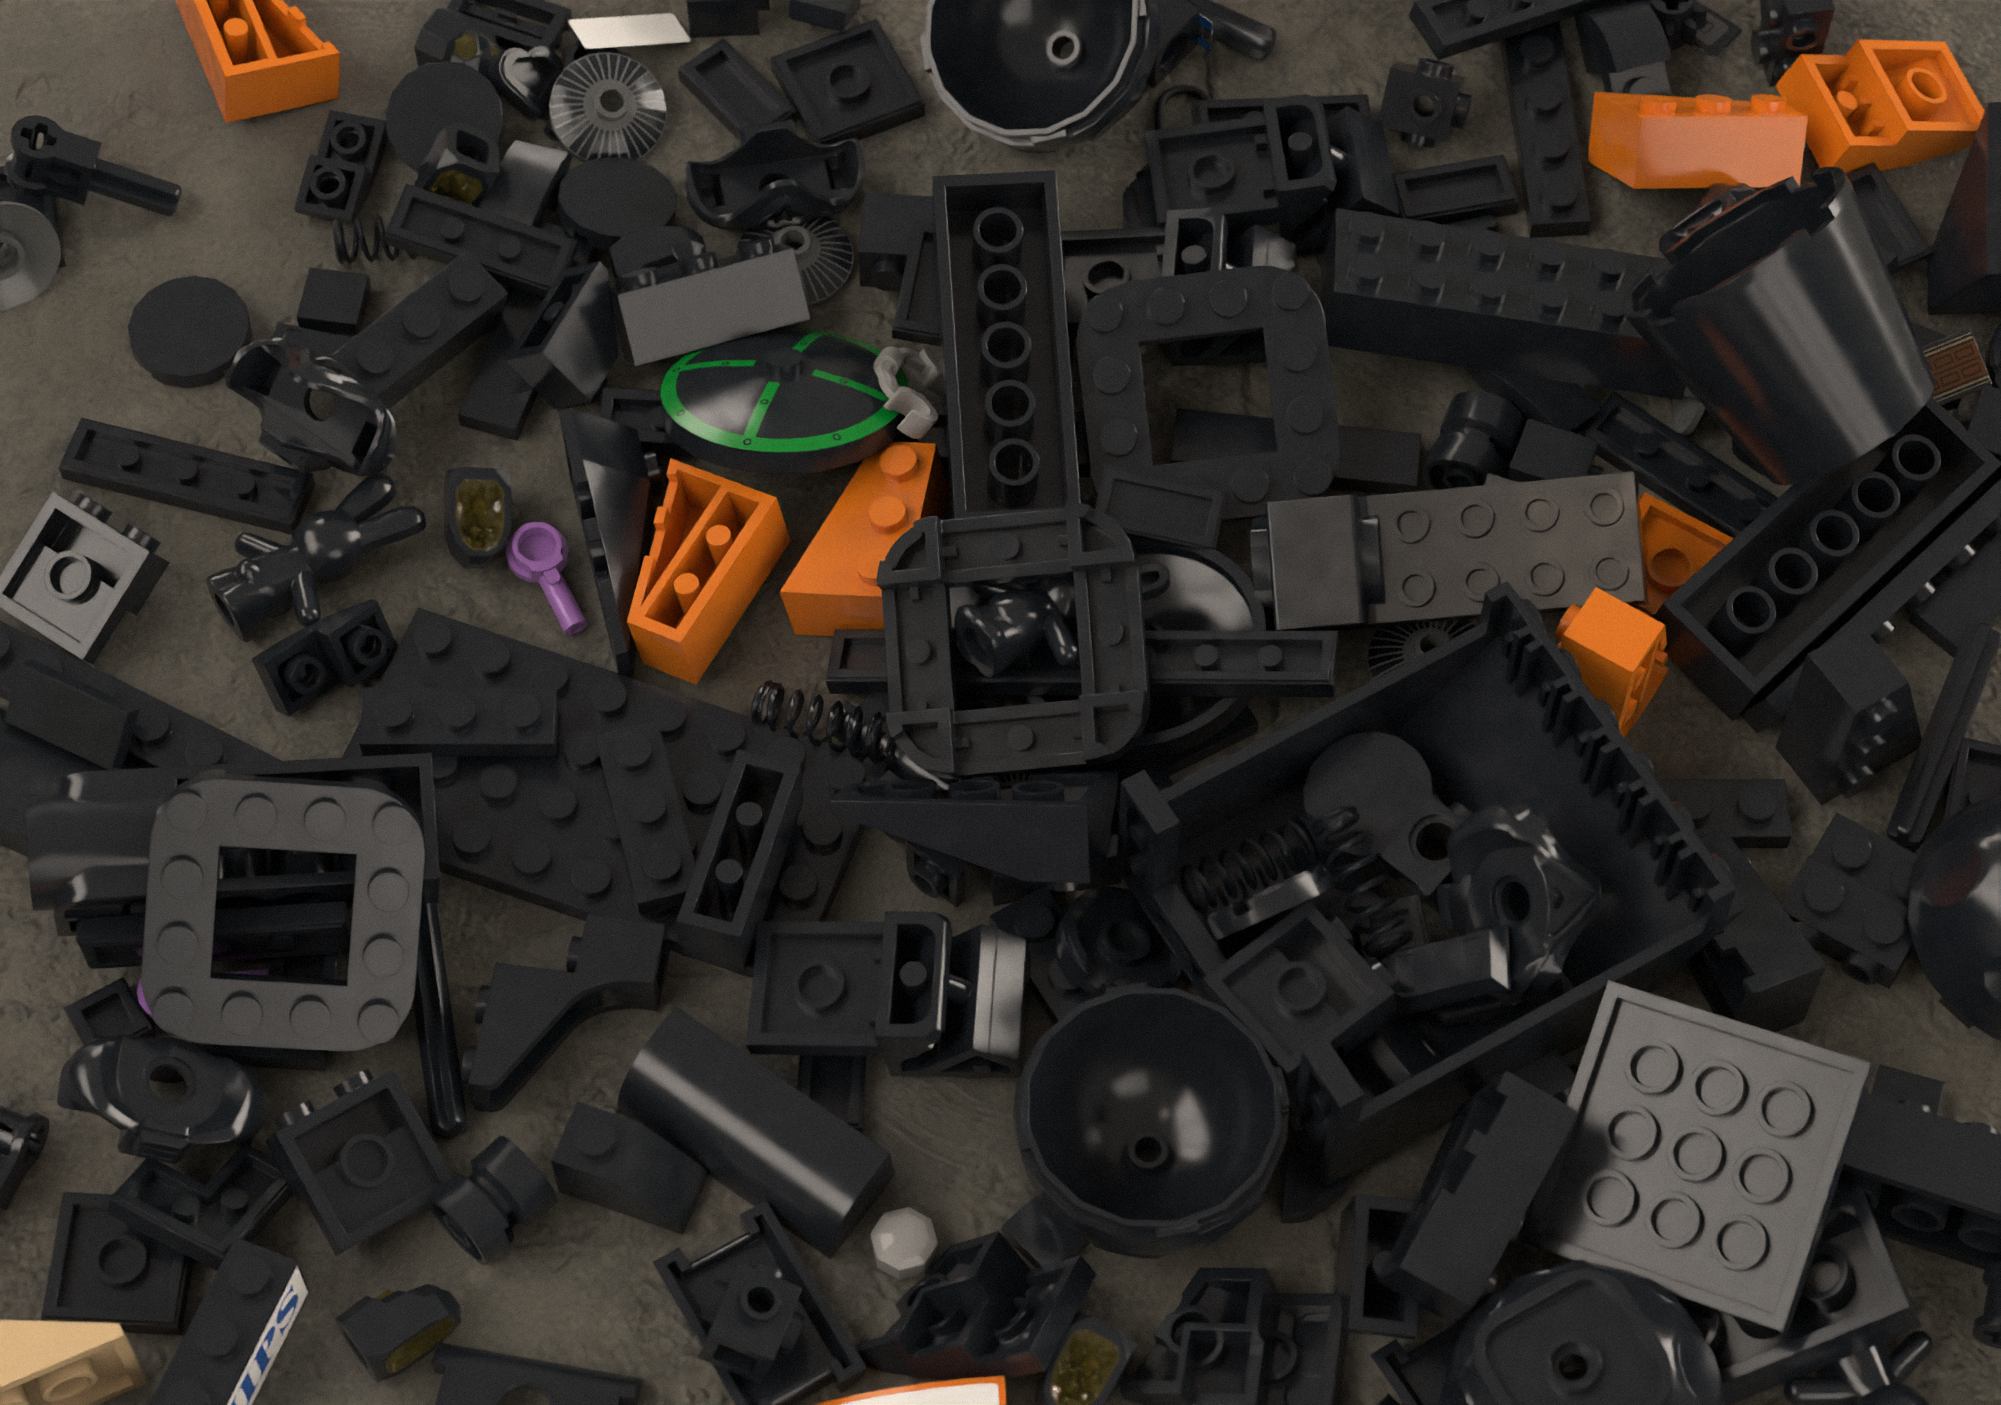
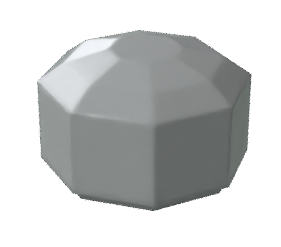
(904, 1243)

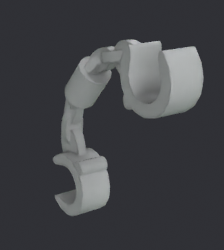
(914, 405)

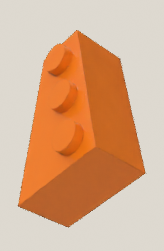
(260, 56)
(1696, 140)
(703, 568)
(838, 572)
(1616, 653)

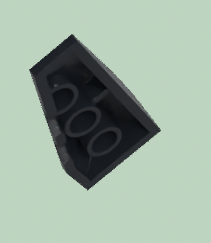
(616, 514)

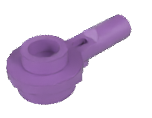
(539, 556)

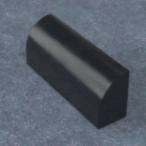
(755, 1132)

